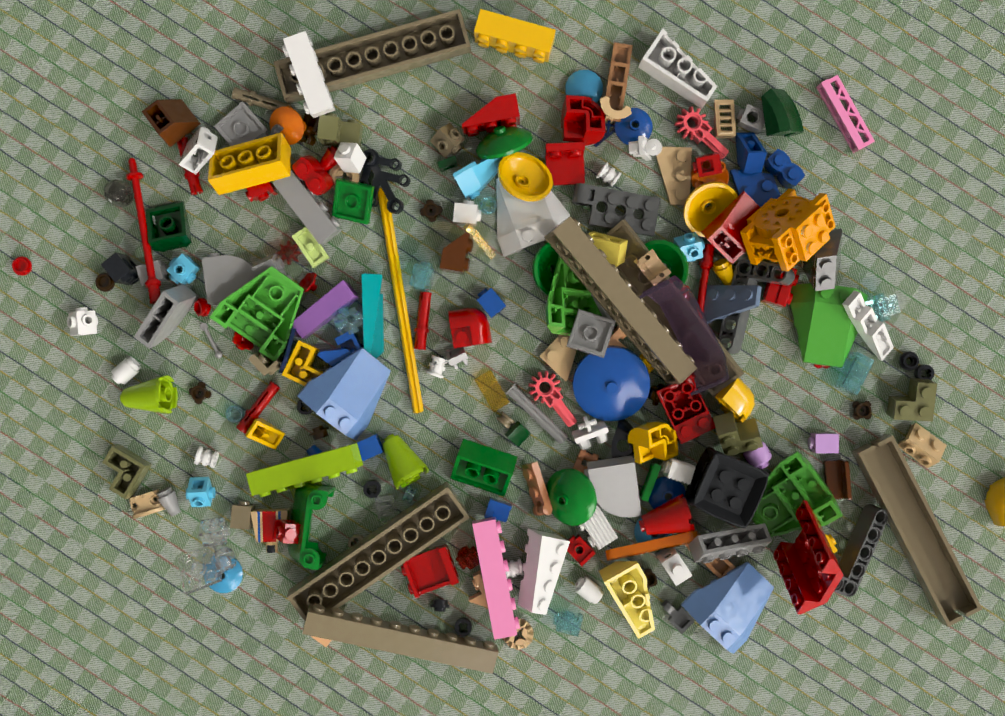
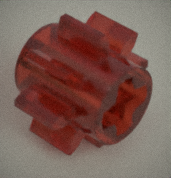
(293, 257)
(467, 557)

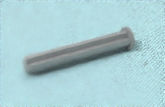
(536, 414)

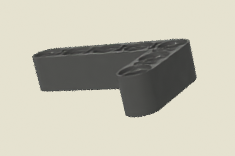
(750, 278)
(861, 548)

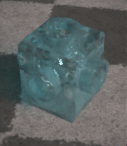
(884, 306)
(342, 324)

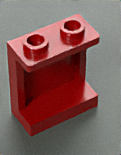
(430, 571)

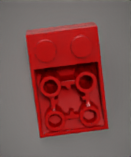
(498, 112)
(726, 227)
(685, 412)

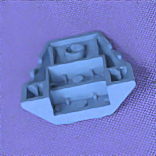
(347, 392)
(730, 605)

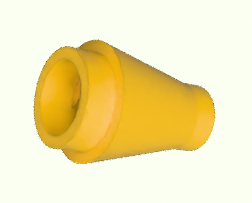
(724, 271)

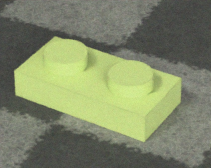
(310, 247)

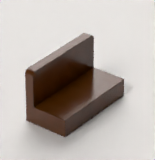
(838, 478)

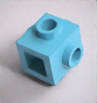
(690, 245)
(183, 269)
(200, 491)

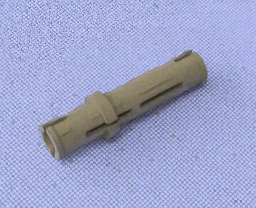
(240, 94)

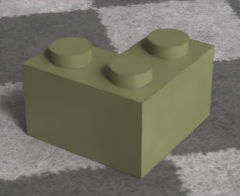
(334, 131)
(918, 404)
(737, 436)
(130, 470)

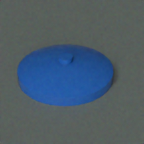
(611, 385)

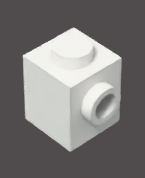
(350, 157)
(466, 213)

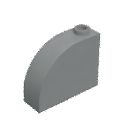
(224, 276)
(166, 315)
(615, 485)

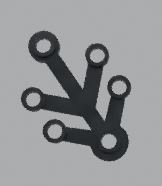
(382, 177)

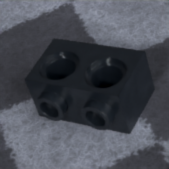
(121, 269)

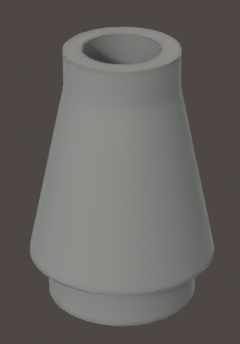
(169, 501)

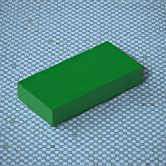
(650, 481)

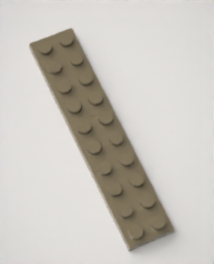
(639, 283)

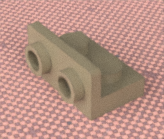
(262, 363)

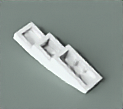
(867, 325)

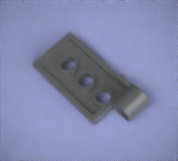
(590, 195)

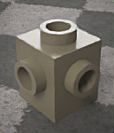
(448, 140)

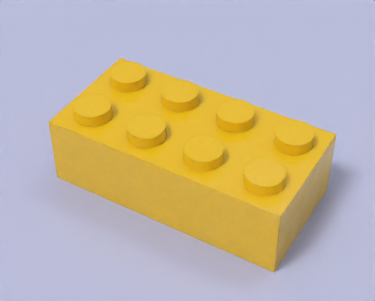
(514, 36)
(250, 164)

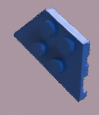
(757, 185)

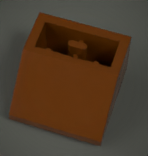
(171, 119)
(455, 255)

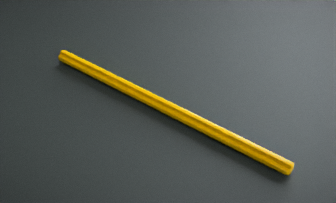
(401, 306)

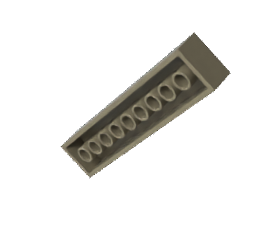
(383, 53)
(620, 301)
(380, 551)

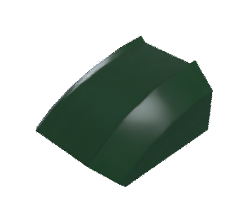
(780, 114)
(168, 226)

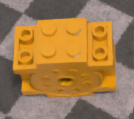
(788, 229)

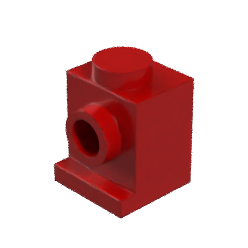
(714, 167)
(260, 192)
(286, 531)
(586, 553)

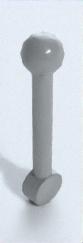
(204, 326)

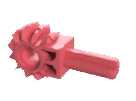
(700, 131)
(552, 397)

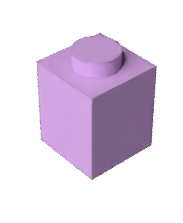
(824, 443)

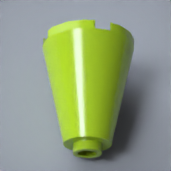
(152, 395)
(402, 462)

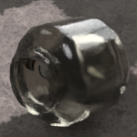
(118, 193)

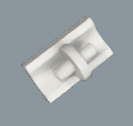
(645, 148)
(589, 430)

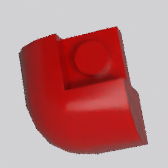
(582, 120)
(469, 327)

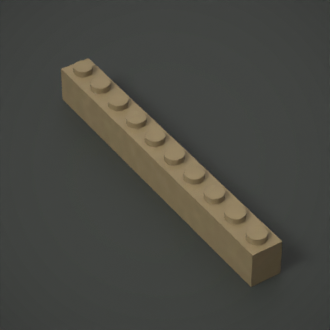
(400, 638)

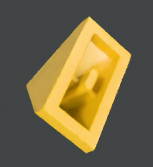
(265, 433)

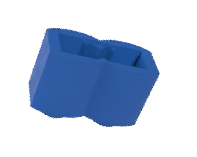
(786, 172)

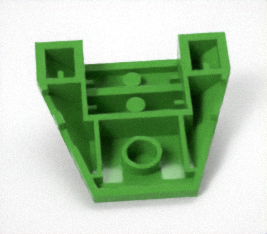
(565, 298)
(262, 311)
(823, 324)
(786, 488)

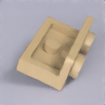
(922, 446)

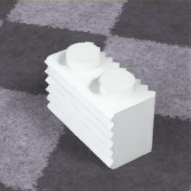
(678, 470)
(599, 530)

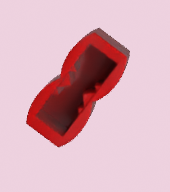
(311, 172)

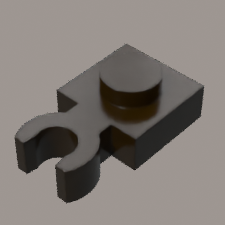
(311, 129)

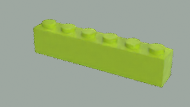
(305, 469)

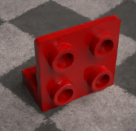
(566, 162)

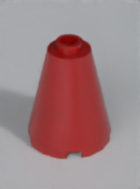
(668, 518)

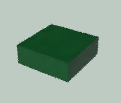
(447, 164)
(517, 434)

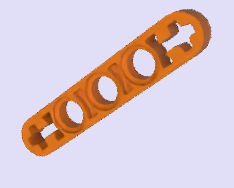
(650, 546)

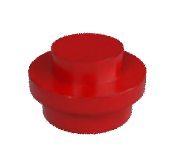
(22, 266)
(201, 307)

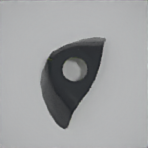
(621, 433)

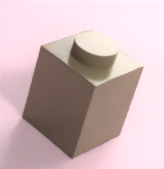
(241, 515)

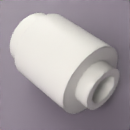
(125, 370)
(588, 590)

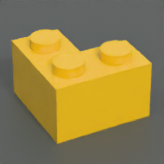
(300, 363)

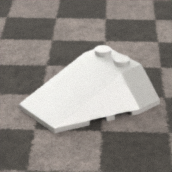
(525, 222)

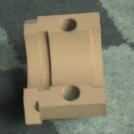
(611, 113)
(652, 268)
(145, 504)

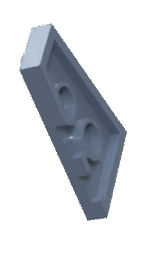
(730, 299)

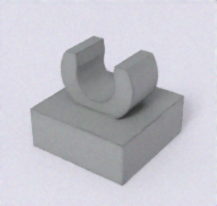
(455, 356)

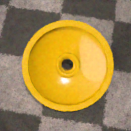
(525, 176)
(694, 211)

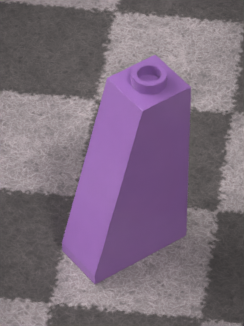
(324, 309)

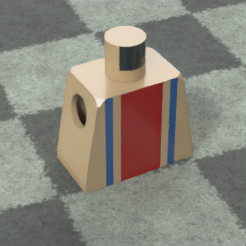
(263, 525)

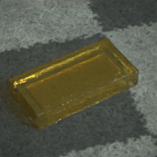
(479, 241)
(492, 390)

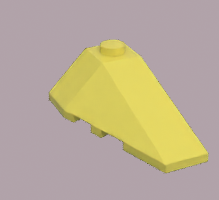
(630, 591)

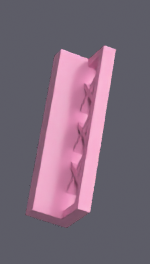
(841, 115)

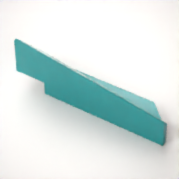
(373, 314)

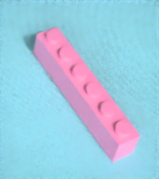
(494, 577)

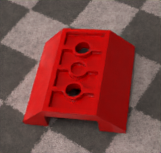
(808, 564)

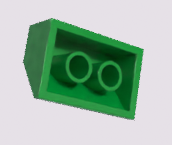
(483, 467)

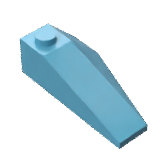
(476, 176)

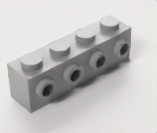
(308, 208)
(730, 542)

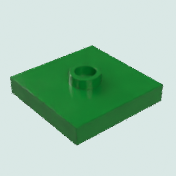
(352, 201)

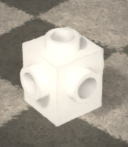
(82, 322)

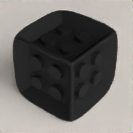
(726, 487)

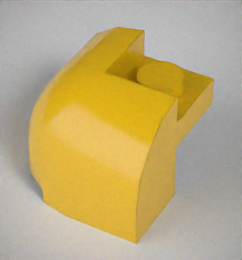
(737, 399)
(653, 441)
(996, 502)

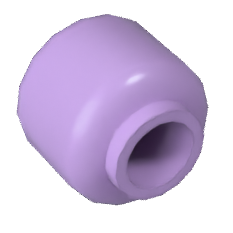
(759, 457)

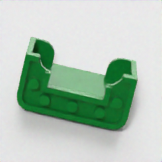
(306, 500)

